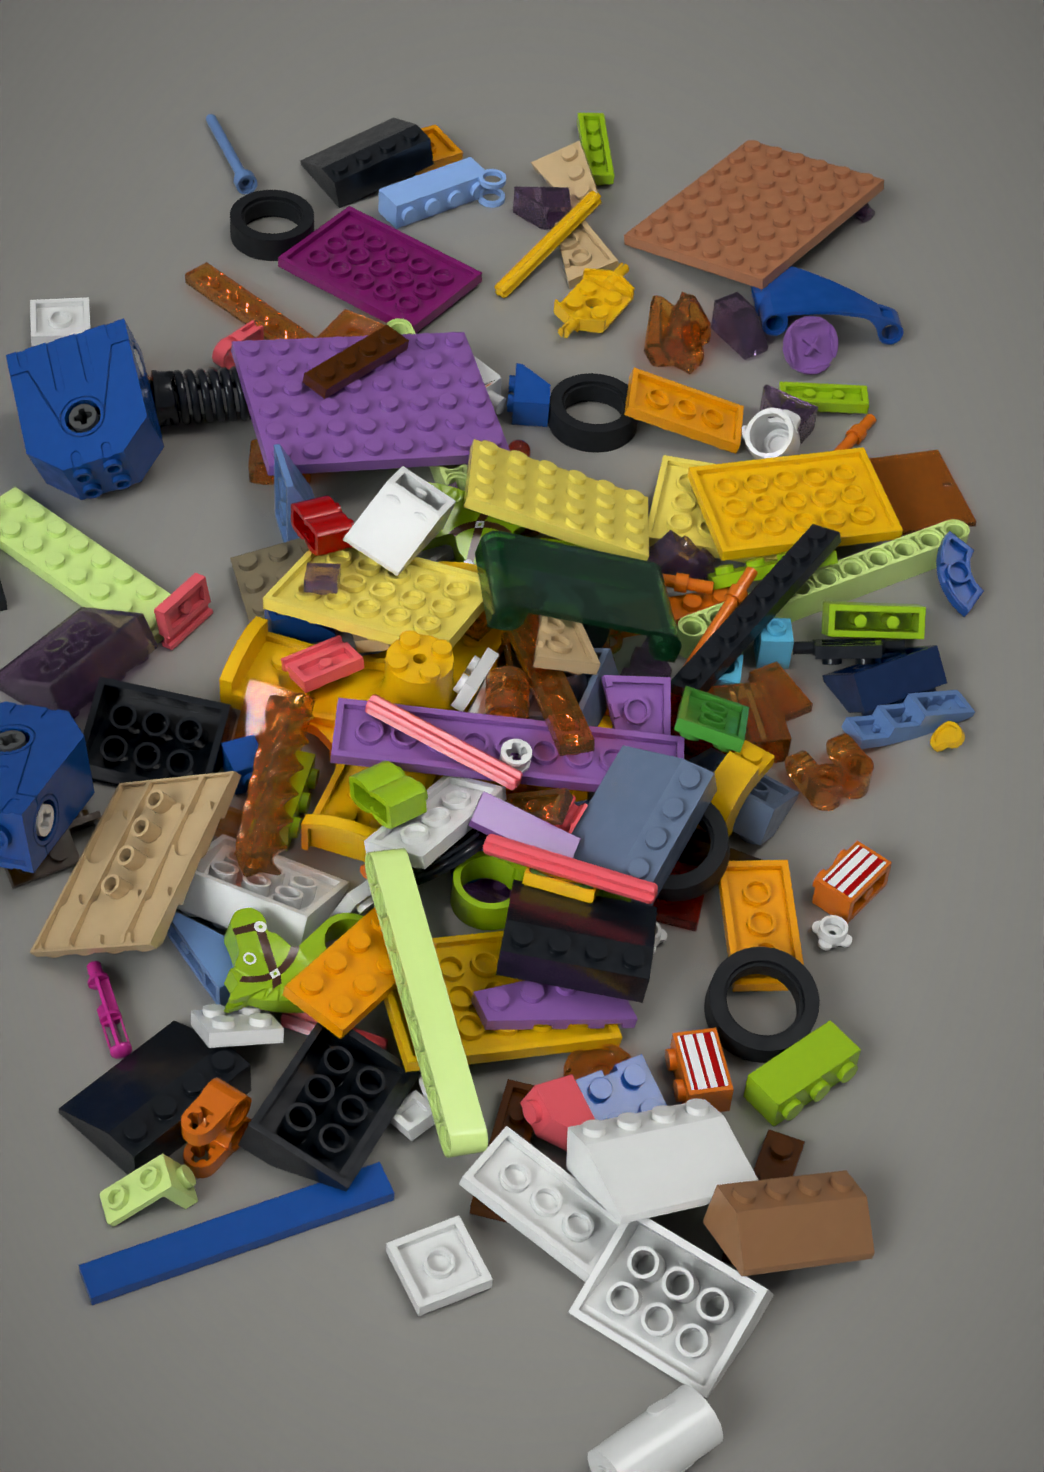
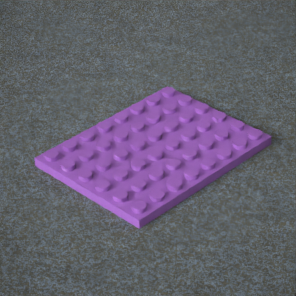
(403, 413)

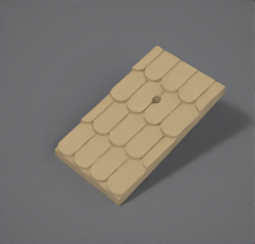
(137, 866)

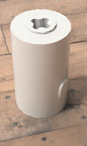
(662, 1438)

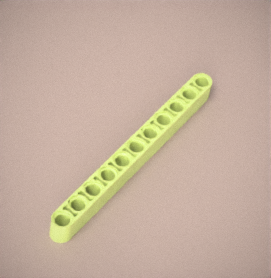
(847, 578)

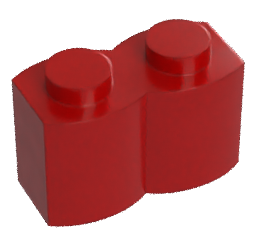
(321, 524)

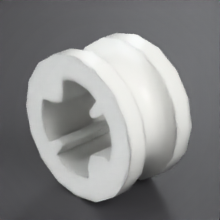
(520, 747)

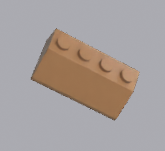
(791, 1222)

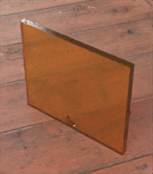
(921, 490)

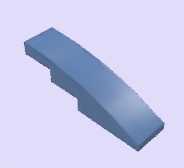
(905, 721)

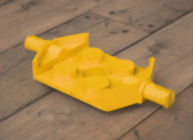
(601, 289)

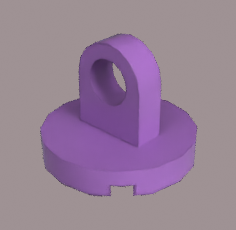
(810, 345)

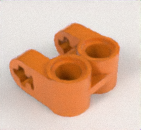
(221, 1123)

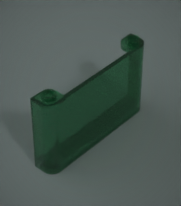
(574, 585)

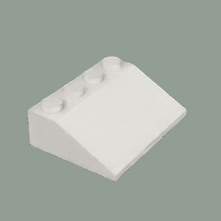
(290, 902)
(656, 1159)
(671, 1303)

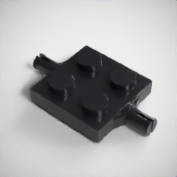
(862, 650)

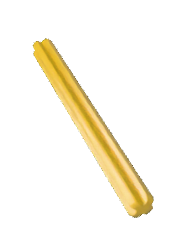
(548, 244)

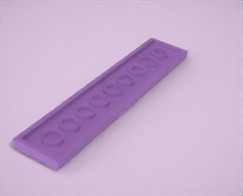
(368, 741)

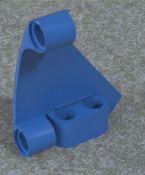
(810, 294)

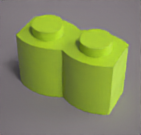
(388, 794)

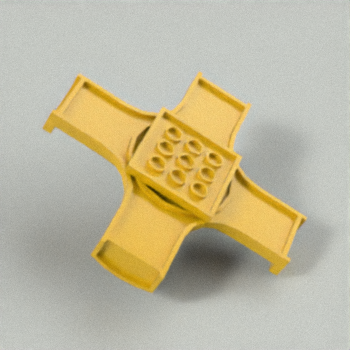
(410, 672)

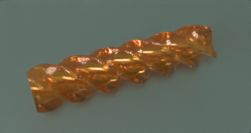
(271, 786)

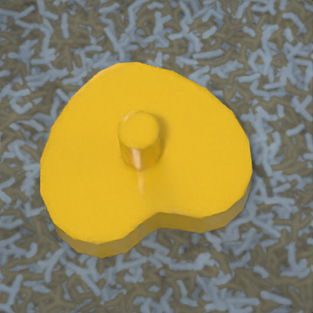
(947, 736)

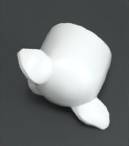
(772, 436)

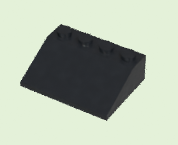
(370, 160)
(153, 733)
(578, 944)
(140, 1101)
(329, 1108)

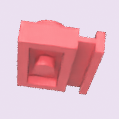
(183, 611)
(322, 663)

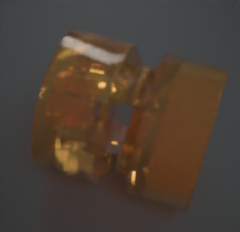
(507, 692)

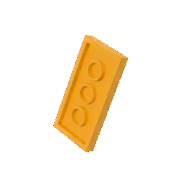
(684, 410)
(759, 913)
(345, 978)

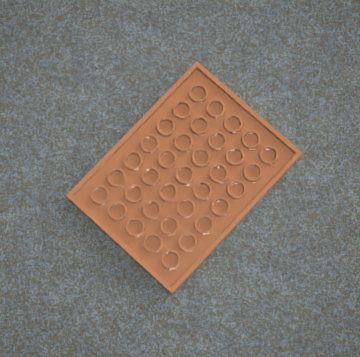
(754, 213)

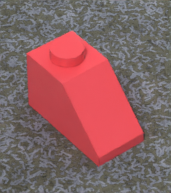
(554, 1108)

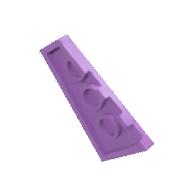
(639, 703)
(533, 1003)

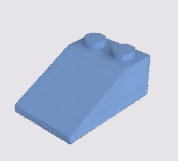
(288, 488)

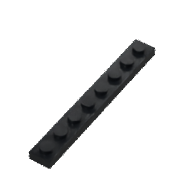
(756, 610)

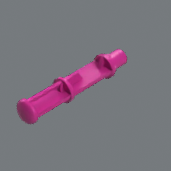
(108, 1011)

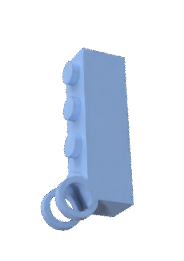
(439, 192)

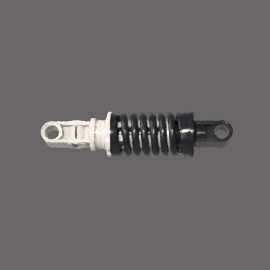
(197, 395)

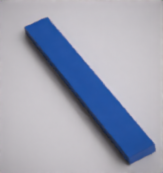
(232, 1234)

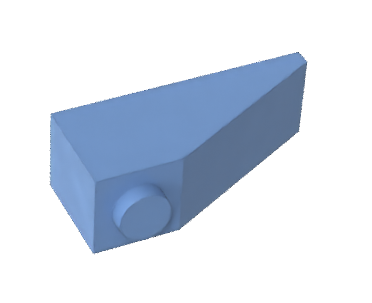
(204, 953)

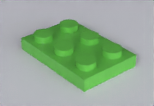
(712, 720)

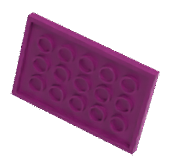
(379, 269)

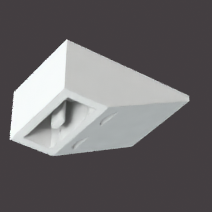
(400, 521)

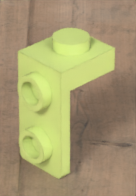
(145, 1186)

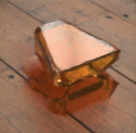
(677, 333)

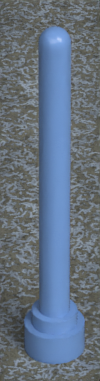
(244, 179)

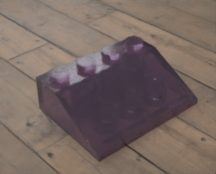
(68, 660)

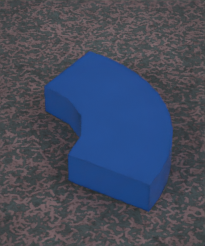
(955, 573)

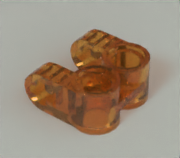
(829, 783)

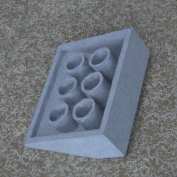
(644, 814)

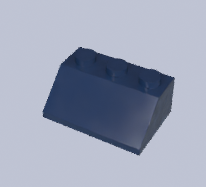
(888, 680)

